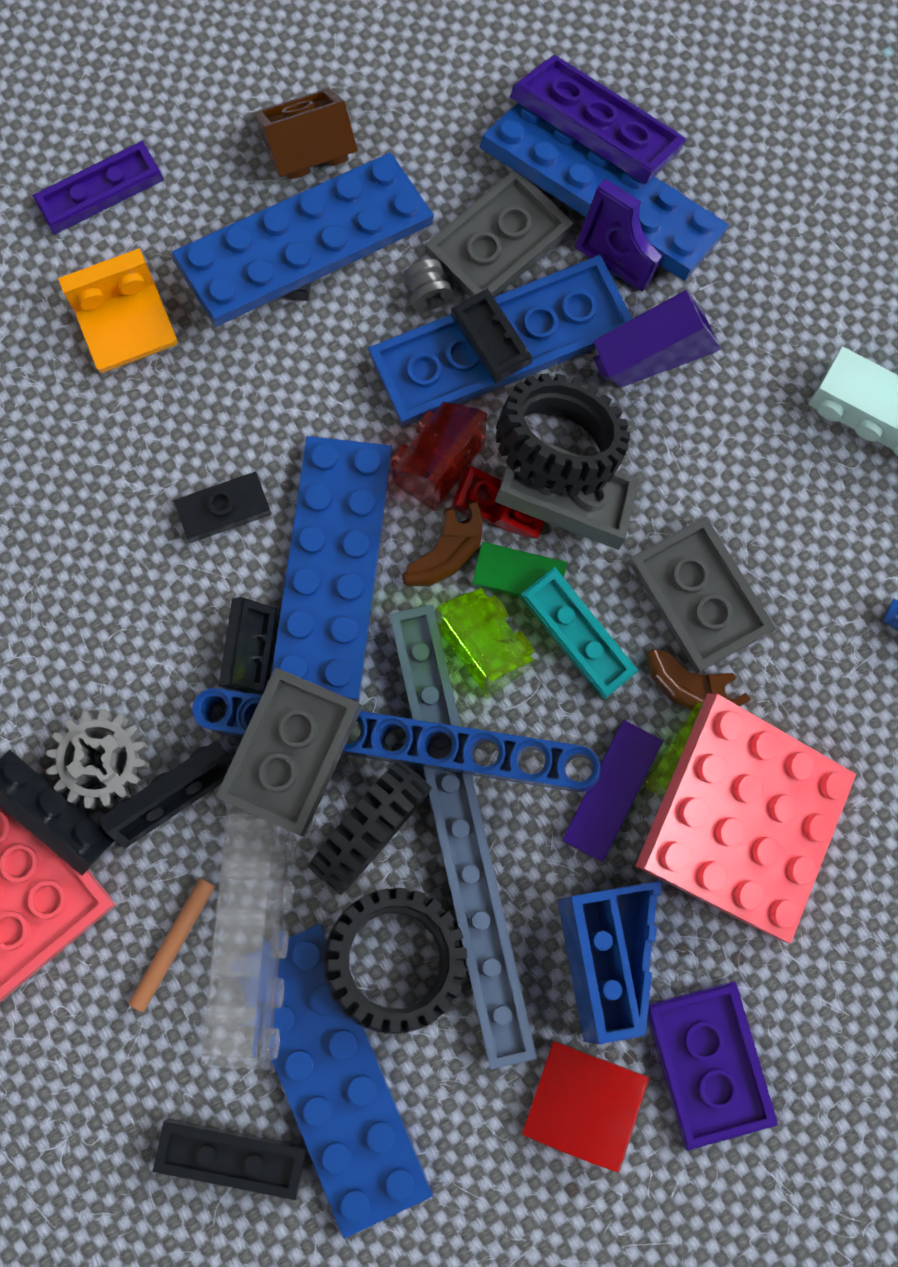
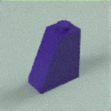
(656, 341)

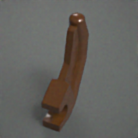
(451, 551)
(687, 687)

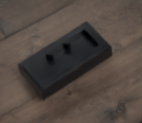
(491, 336)
(222, 507)
(247, 646)

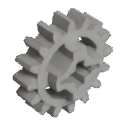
(82, 770)

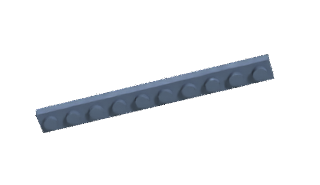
(464, 848)

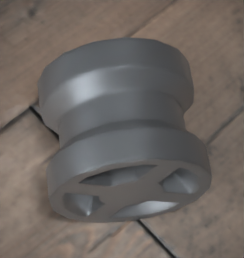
(426, 285)

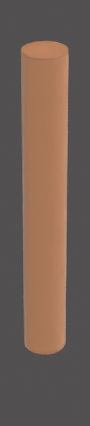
(171, 945)

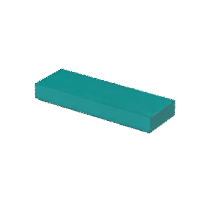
(578, 633)

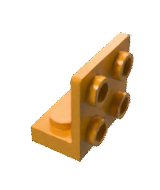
(119, 310)

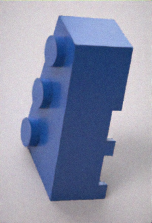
(610, 957)

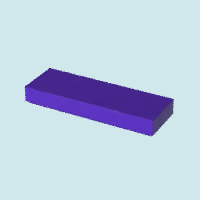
(98, 187)
(610, 800)

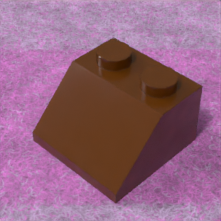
(306, 133)

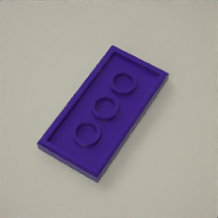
(598, 118)

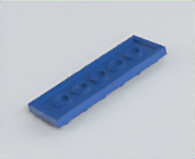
(573, 172)
(302, 239)
(551, 315)
(333, 563)
(341, 1097)

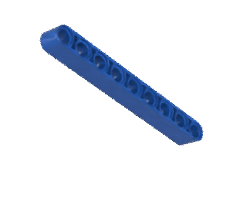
(419, 736)

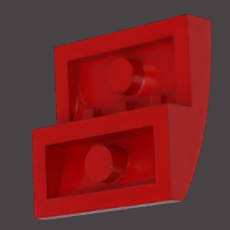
(586, 1106)

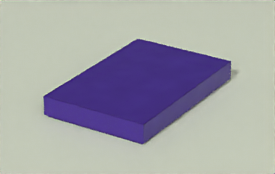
(710, 1066)

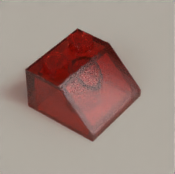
(440, 452)

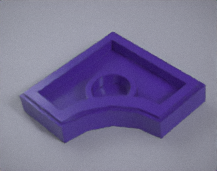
(616, 234)

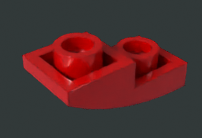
(483, 488)

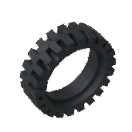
(547, 464)
(369, 827)
(451, 961)

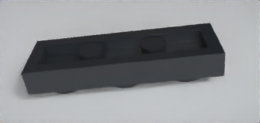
(167, 795)
(50, 815)
(230, 1159)

